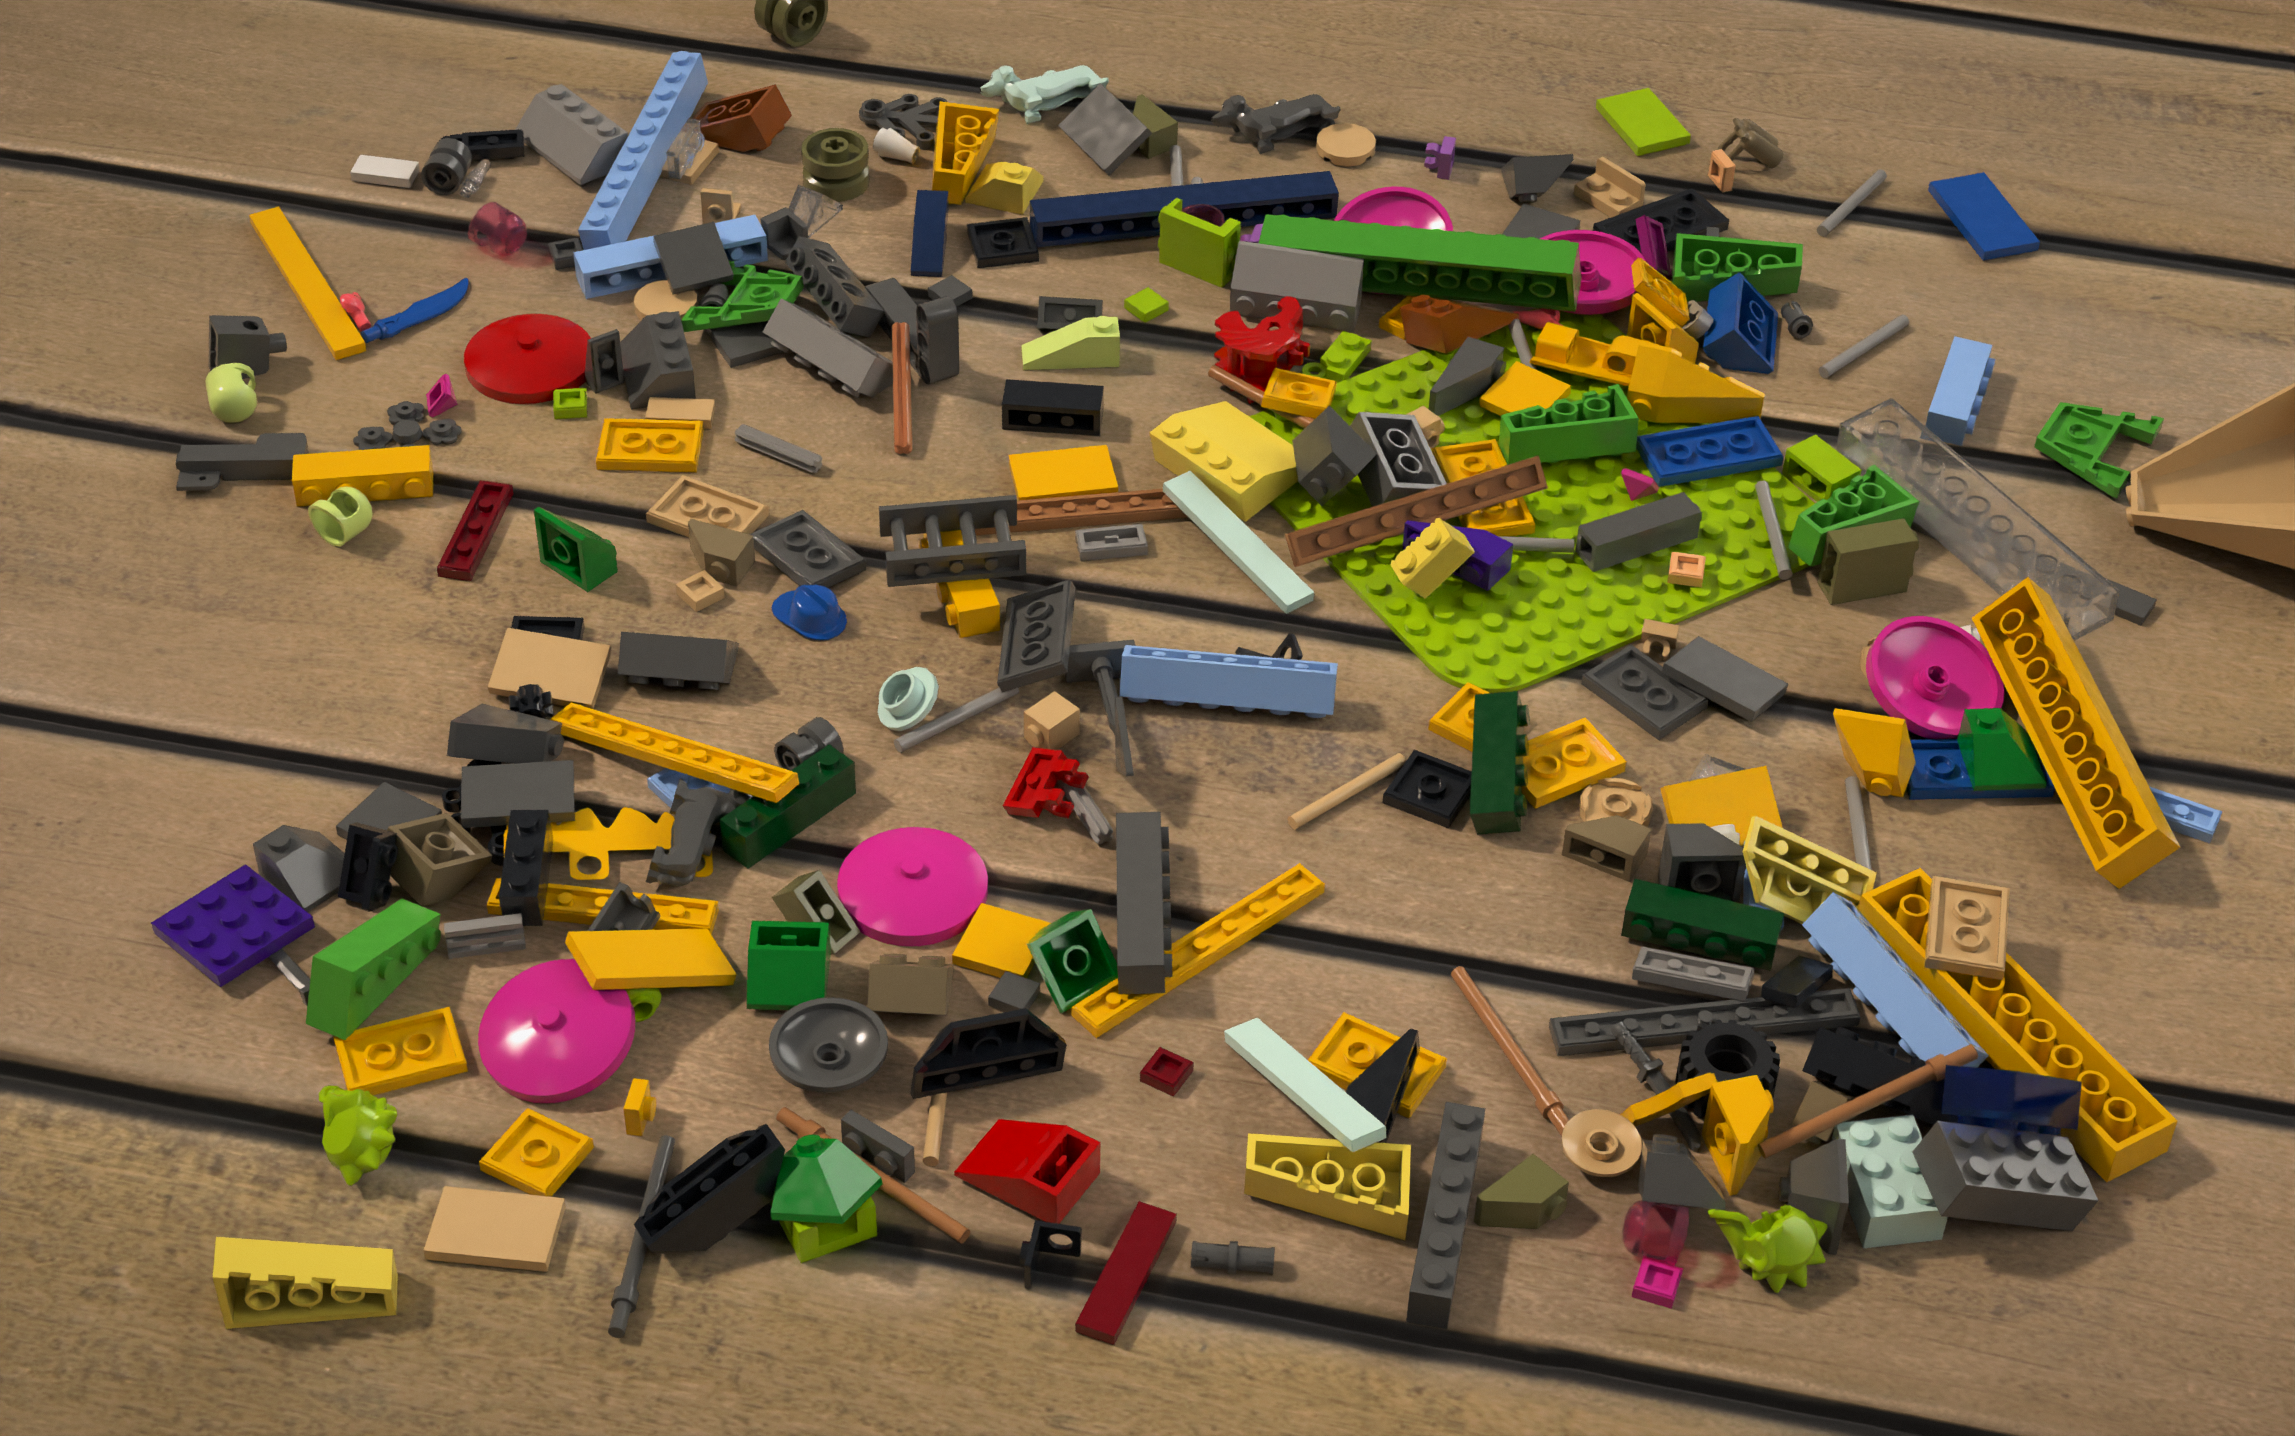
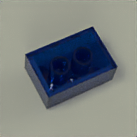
(2011, 1100)

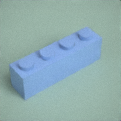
(1958, 390)

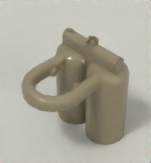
(1755, 142)

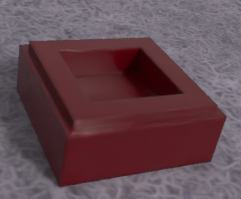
(1166, 1071)

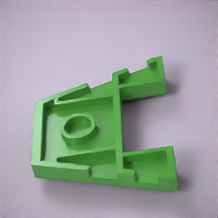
(750, 301)
(2081, 436)

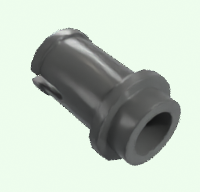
(1798, 323)

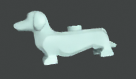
(1043, 91)

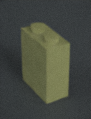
(1867, 561)

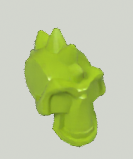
(356, 1130)
(1775, 1245)

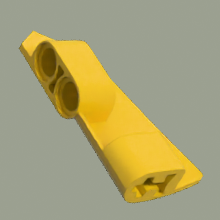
(1566, 351)

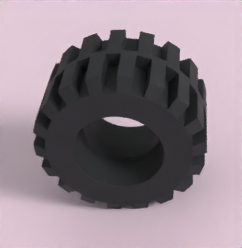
(1729, 1049)

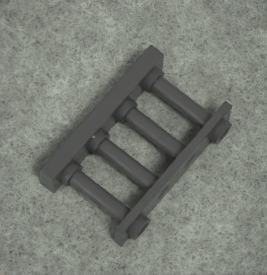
(952, 563)

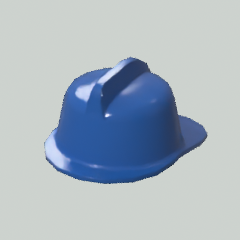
(811, 612)

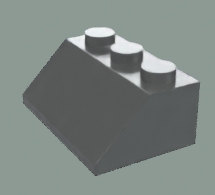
(657, 360)
(1402, 458)
(676, 659)

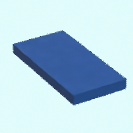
(1983, 216)
(1708, 451)
(1943, 775)

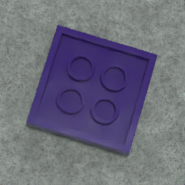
(233, 925)

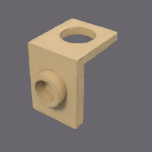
(718, 205)

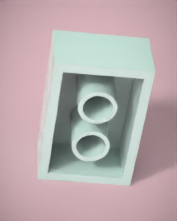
(1886, 1184)

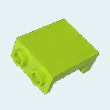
(1198, 245)

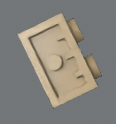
(1611, 189)

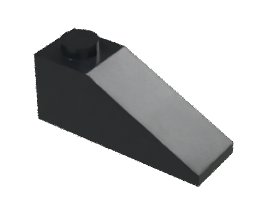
(1386, 1079)

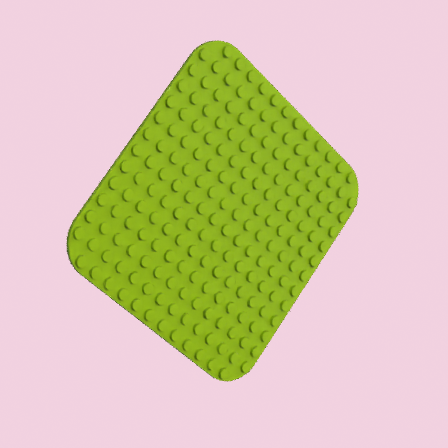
(1550, 604)

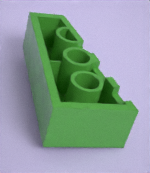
(1709, 260)
(1571, 429)
(1864, 502)

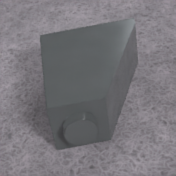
(504, 736)

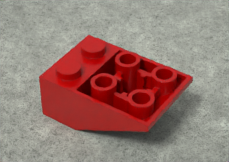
(1034, 1166)

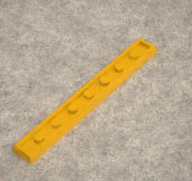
(307, 283)
(676, 753)
(1206, 946)

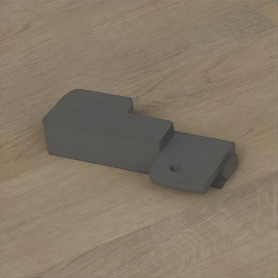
(266, 460)

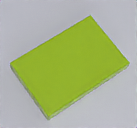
(1643, 121)

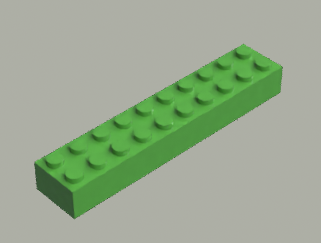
(1442, 262)

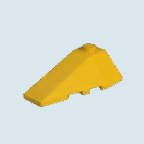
(1678, 391)

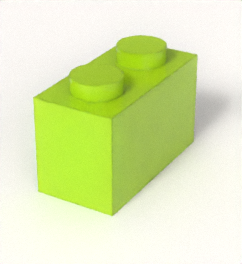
(1818, 468)

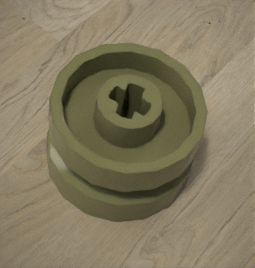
(792, 20)
(836, 163)

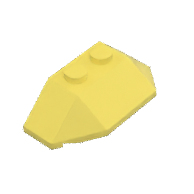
(1797, 874)

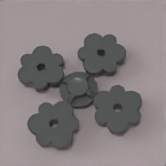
(406, 429)

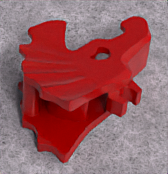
(1257, 351)

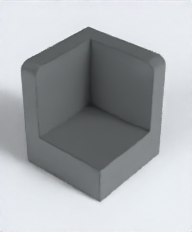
(782, 231)

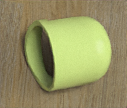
(229, 395)
(341, 516)

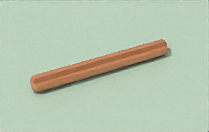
(902, 388)

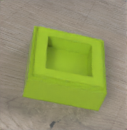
(1146, 305)
(570, 403)

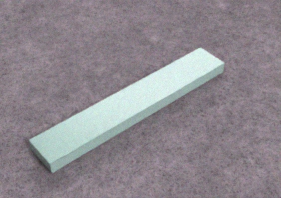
(1238, 542)
(1305, 1085)

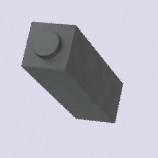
(1638, 531)

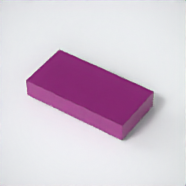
(1653, 245)

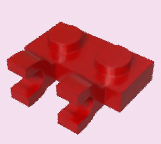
(1036, 782)

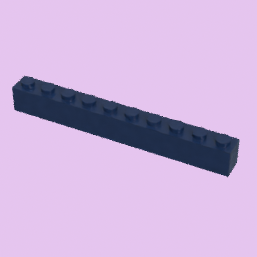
(1137, 211)

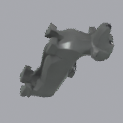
(1275, 121)
(690, 834)

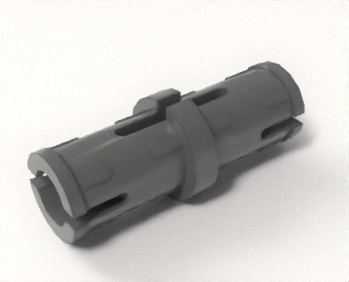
(1232, 1257)

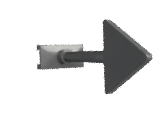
(1103, 664)

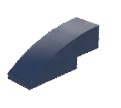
(929, 233)

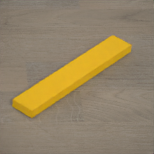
(583, 905)

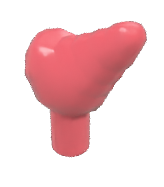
(355, 308)
(1539, 317)

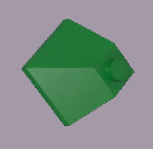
(574, 550)
(1998, 752)
(1073, 958)
(822, 1182)

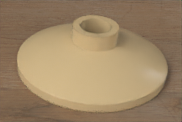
(1605, 1132)

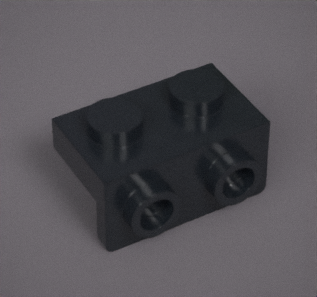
(368, 866)

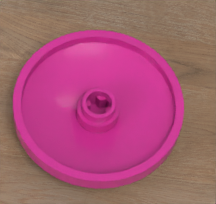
(1397, 208)
(1604, 270)
(1930, 674)
(912, 886)
(554, 1034)

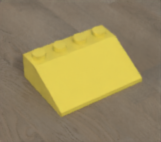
(1229, 454)

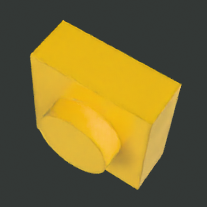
(639, 1107)

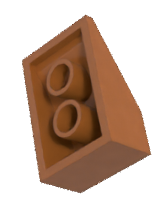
(744, 119)
(1447, 323)

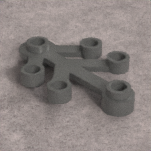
(876, 112)

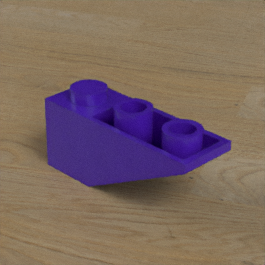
(1486, 565)

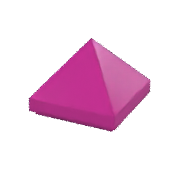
(441, 396)
(1638, 484)

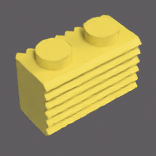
(1432, 558)

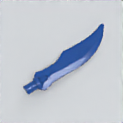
(417, 313)

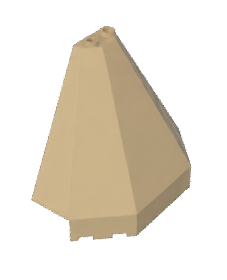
(2227, 485)

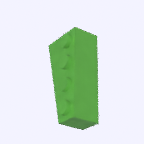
(368, 965)

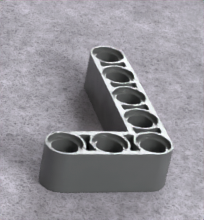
(931, 327)

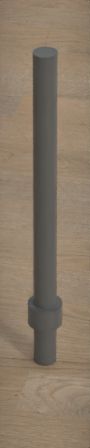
(626, 1294)

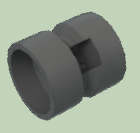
(446, 166)
(810, 739)

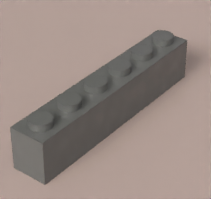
(1140, 903)
(1445, 1216)

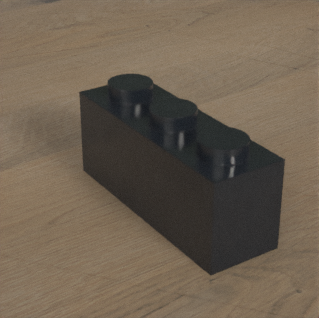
(1052, 407)
(526, 865)

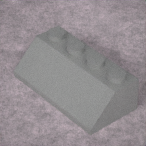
(571, 134)
(1321, 282)
(829, 349)

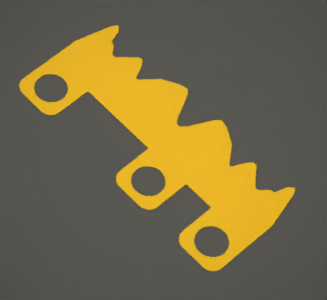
(628, 832)

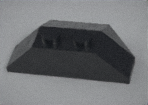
(987, 1053)
(714, 1193)

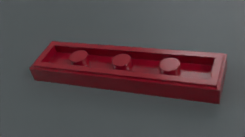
(475, 530)
(1126, 1273)

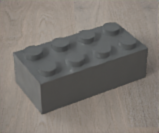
(2004, 1176)

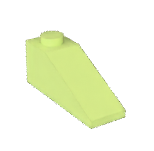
(1083, 344)

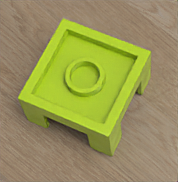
(818, 1239)

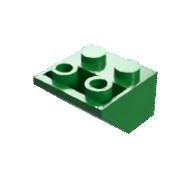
(787, 963)

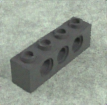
(834, 286)

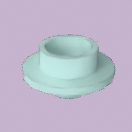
(907, 698)

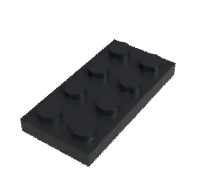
(1679, 213)

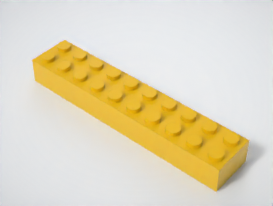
(2075, 734)
(2030, 1034)

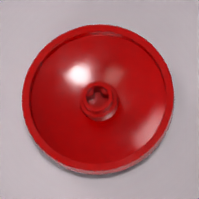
(526, 358)

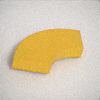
(1669, 1100)

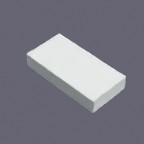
(385, 171)

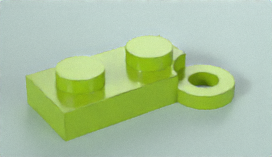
(1340, 358)

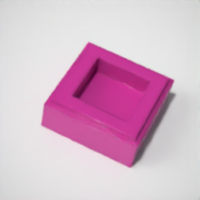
(1657, 1283)

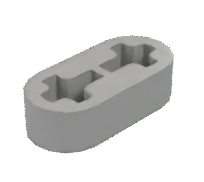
(1699, 320)

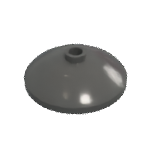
(828, 1044)

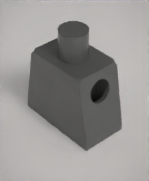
(242, 341)

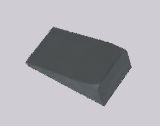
(604, 362)

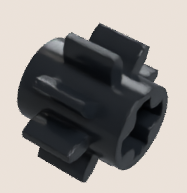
(532, 701)

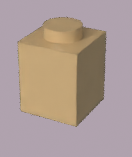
(1051, 722)

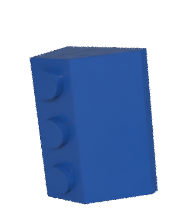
(1742, 327)

